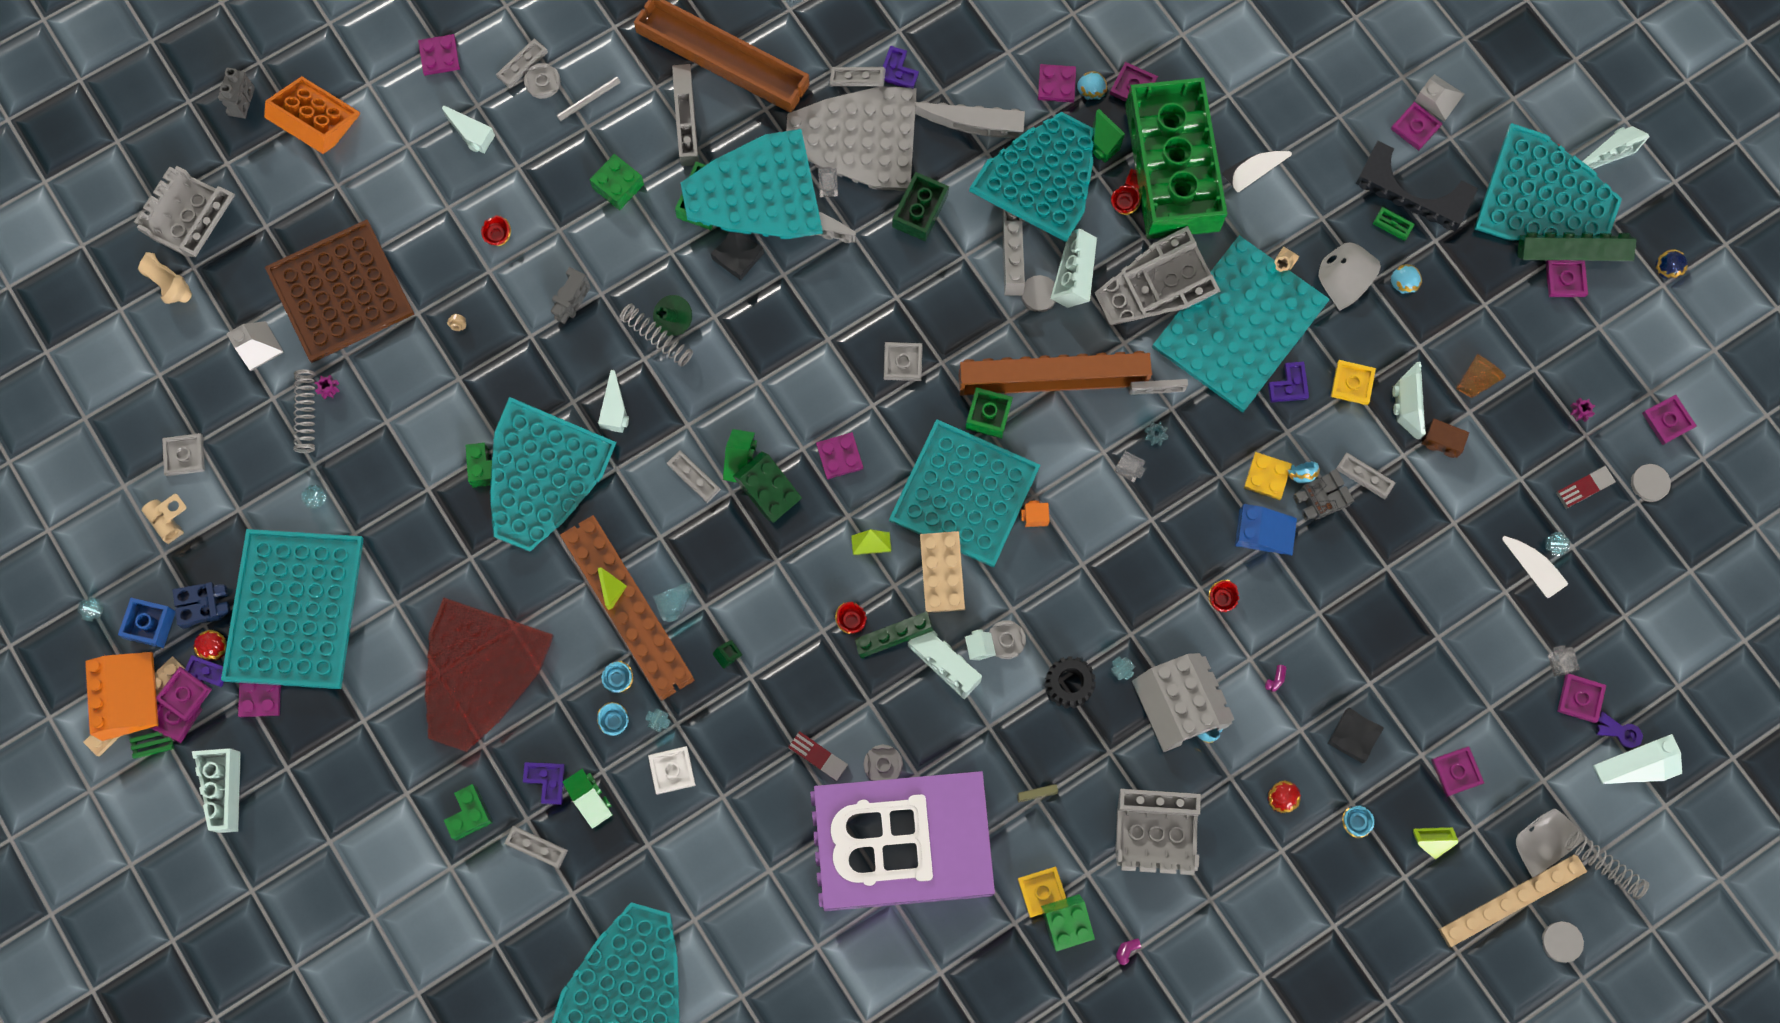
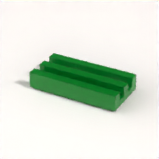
(1391, 226)
(135, 747)

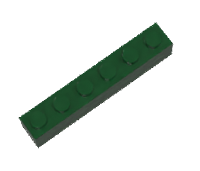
(1577, 246)

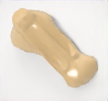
(172, 286)

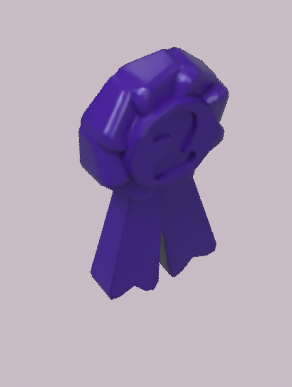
(1628, 735)

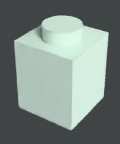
(980, 645)

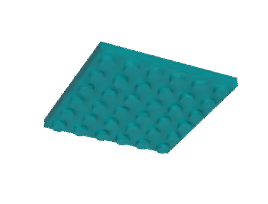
(966, 489)

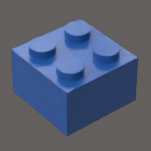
(147, 623)

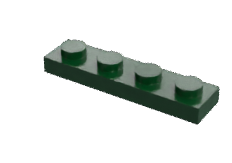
(894, 634)

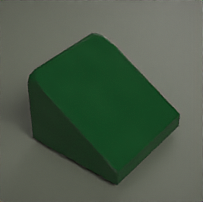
(727, 654)

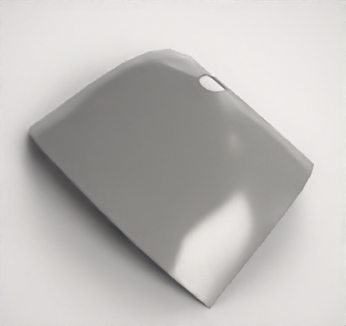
(1350, 279)
(1546, 842)

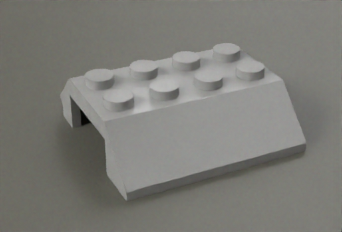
(183, 212)
(1182, 700)
(1157, 831)

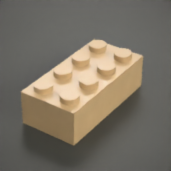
(942, 572)

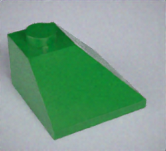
(1106, 137)

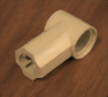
(1285, 259)

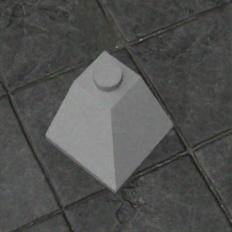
(1439, 97)
(255, 343)

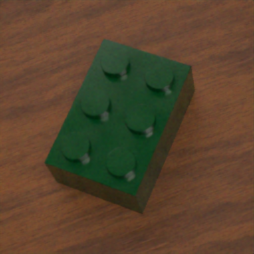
(920, 206)
(767, 486)

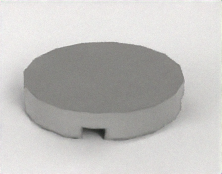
(542, 80)
(1038, 293)
(1650, 482)
(1008, 639)
(883, 763)
(1562, 942)

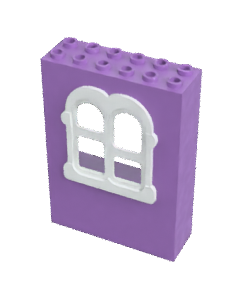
(948, 837)

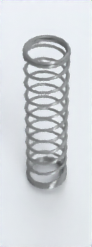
(622, 317)
(301, 378)
(1636, 888)

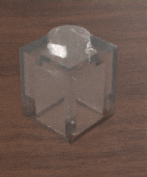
(828, 182)
(1130, 466)
(1563, 661)

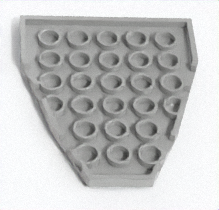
(862, 135)

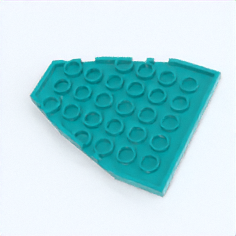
(1042, 175)
(757, 189)
(1544, 191)
(540, 472)
(626, 974)

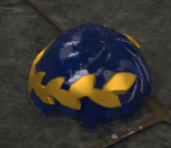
(1671, 264)

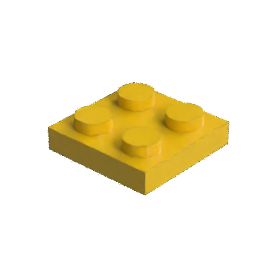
(1353, 382)
(1267, 476)
(1041, 889)

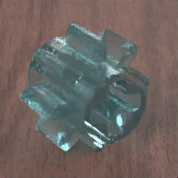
(1160, 429)
(313, 496)
(1557, 544)
(90, 609)
(1122, 668)
(657, 720)

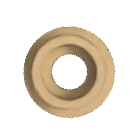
(457, 322)

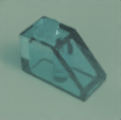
(673, 602)

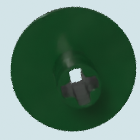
(673, 315)

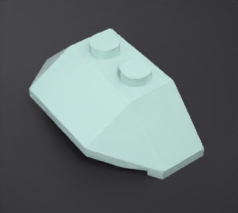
(1409, 402)

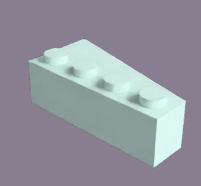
(1075, 270)
(946, 663)
(220, 785)

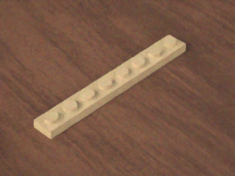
(1512, 900)

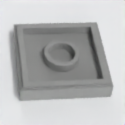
(903, 361)
(183, 454)

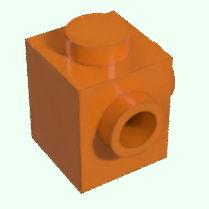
(1035, 514)

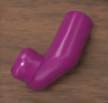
(1278, 680)
(1125, 949)

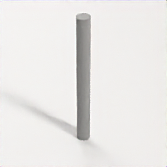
(589, 98)

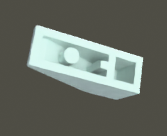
(474, 133)
(613, 412)

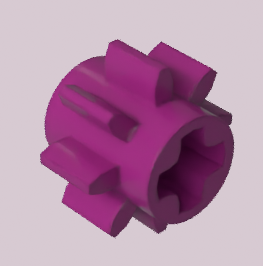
(328, 391)
(1577, 409)

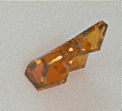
(1479, 377)

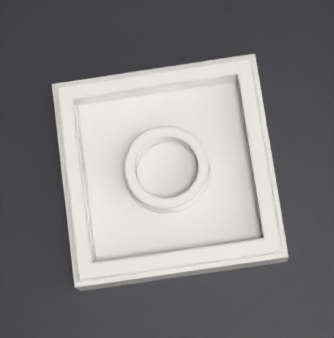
(671, 770)

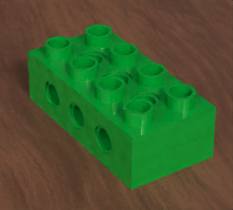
(1190, 142)

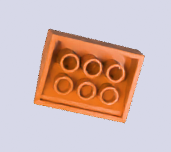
(310, 114)
(121, 694)

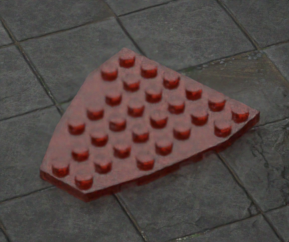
(477, 671)

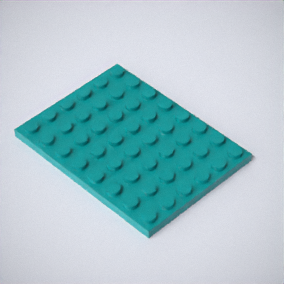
(1243, 330)
(293, 609)

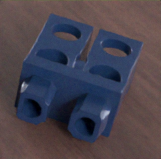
(200, 604)

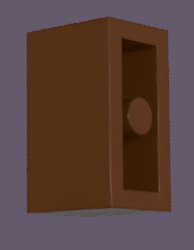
(1445, 438)

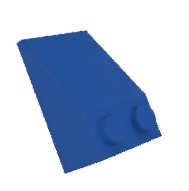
(1265, 530)

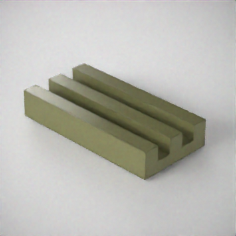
(1037, 793)

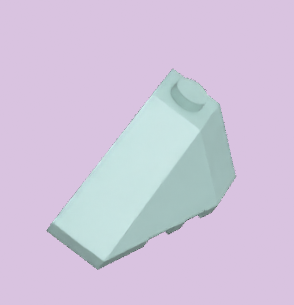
(1619, 145)
(1649, 762)

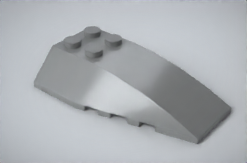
(1159, 281)

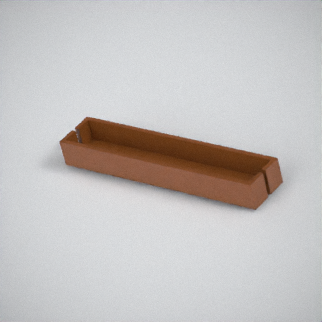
(722, 53)
(1054, 373)
(631, 611)

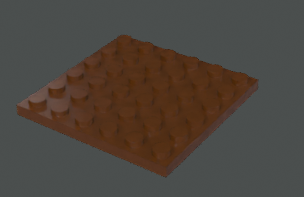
(339, 291)

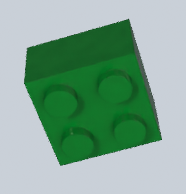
(616, 182)
(989, 412)
(1067, 922)

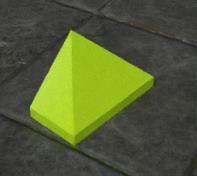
(871, 542)
(611, 588)
(1436, 840)

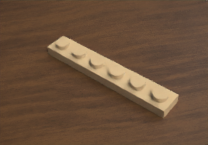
(162, 676)

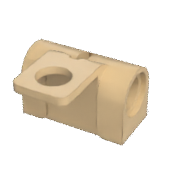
(162, 518)

